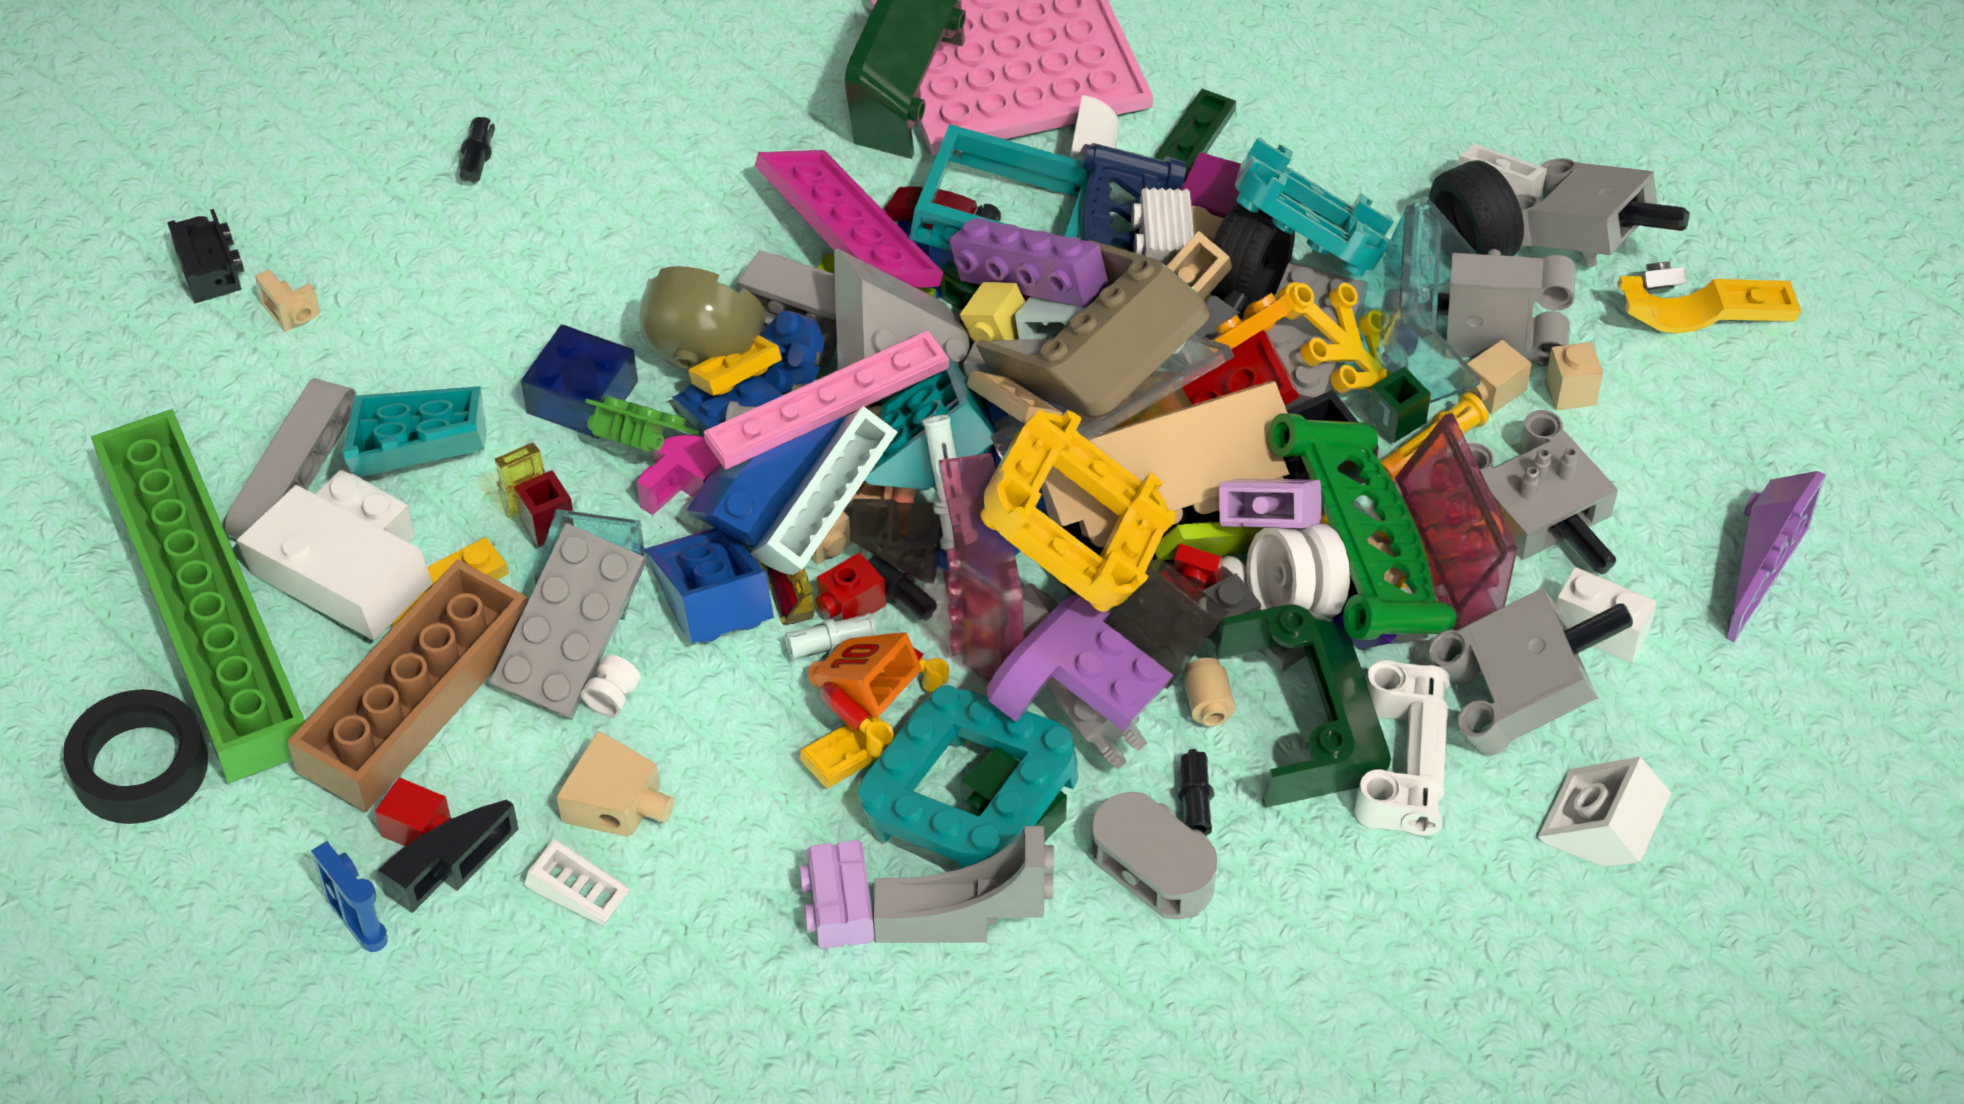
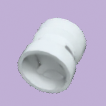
(613, 682)

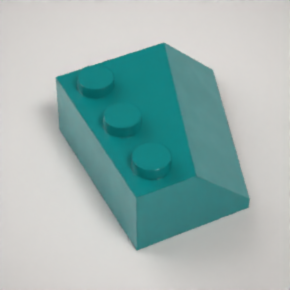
(413, 428)

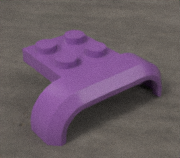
(1085, 658)

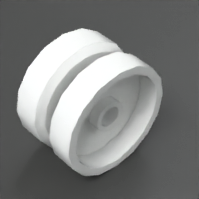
(1299, 568)

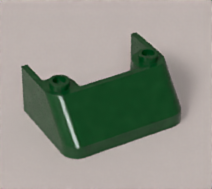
(891, 65)
(1353, 737)

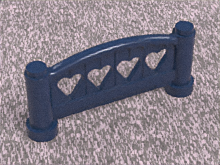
(1132, 174)

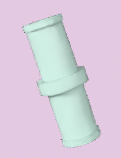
(828, 635)

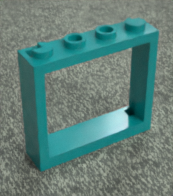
(999, 158)

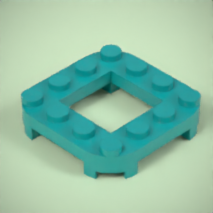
(1278, 190)
(947, 719)

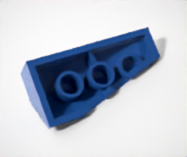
(752, 493)

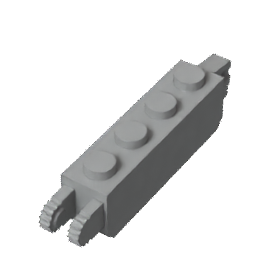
(1089, 722)

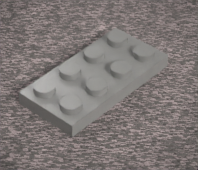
(568, 620)

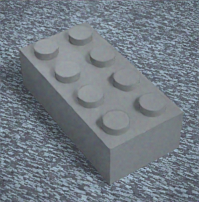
(1291, 334)

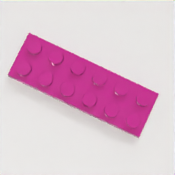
(846, 214)

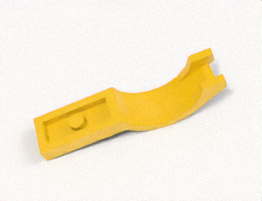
(1716, 301)

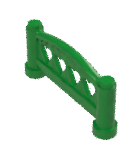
(1380, 605)

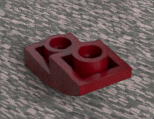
(905, 200)

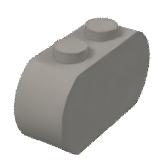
(1154, 855)

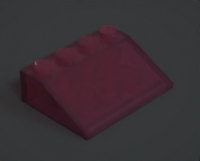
(1458, 524)

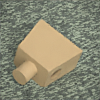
(612, 789)

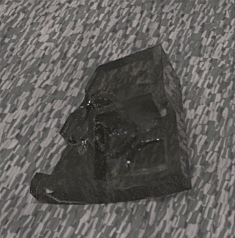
(899, 534)

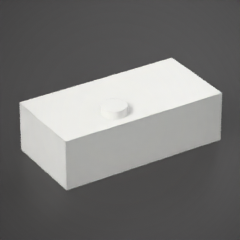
(335, 562)

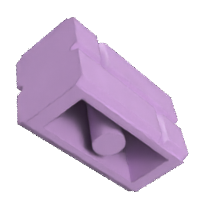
(1270, 503)
(839, 894)

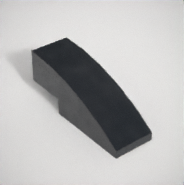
(448, 854)

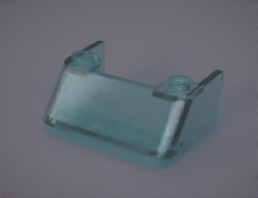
(1413, 270)

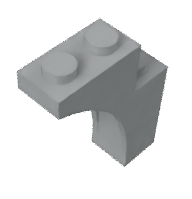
(963, 901)

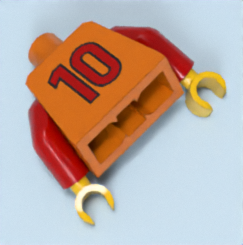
(868, 676)

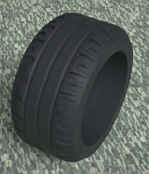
(1480, 207)
(1256, 252)

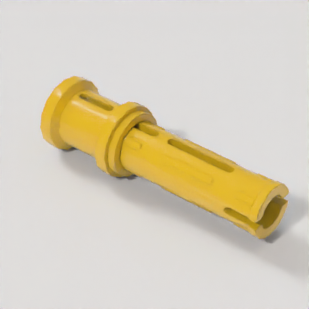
(1468, 413)

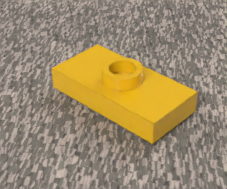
(838, 755)

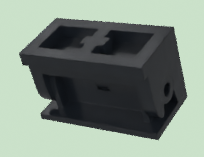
(206, 256)

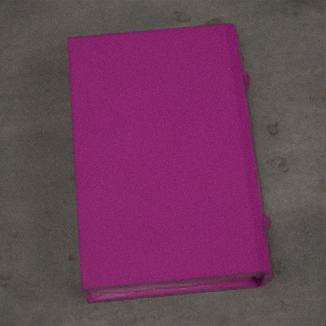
(1213, 184)

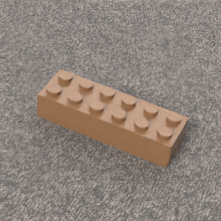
(408, 686)

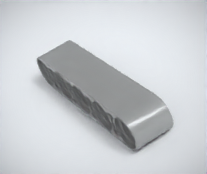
(294, 452)

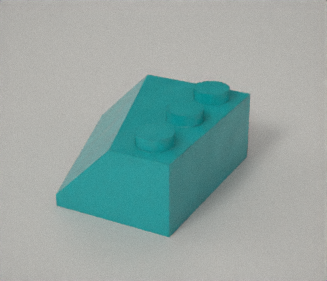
(907, 457)

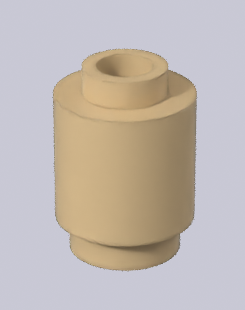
(1208, 692)

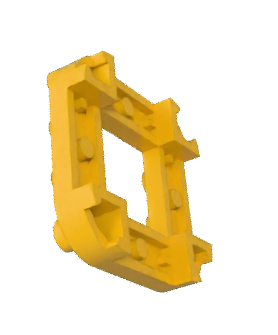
(1141, 509)

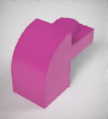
(679, 465)

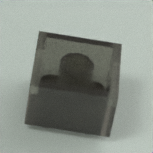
(1168, 618)

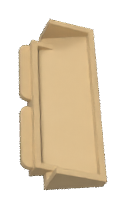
(1186, 451)

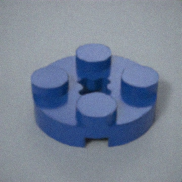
(798, 343)

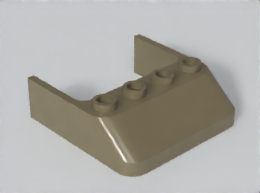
(1112, 341)

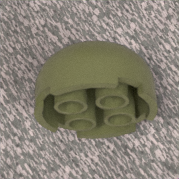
(696, 318)

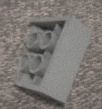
(883, 311)

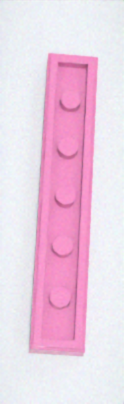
(826, 399)

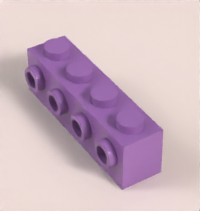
(1036, 261)

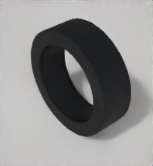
(149, 799)

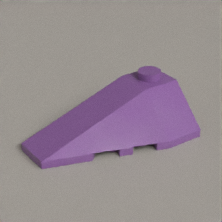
(1773, 532)

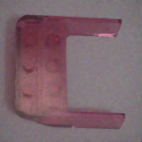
(982, 574)

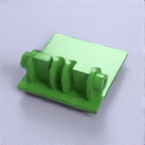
(632, 423)

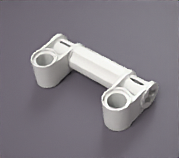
(1405, 694)

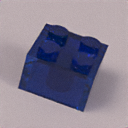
(573, 369)

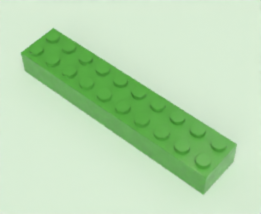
(200, 594)

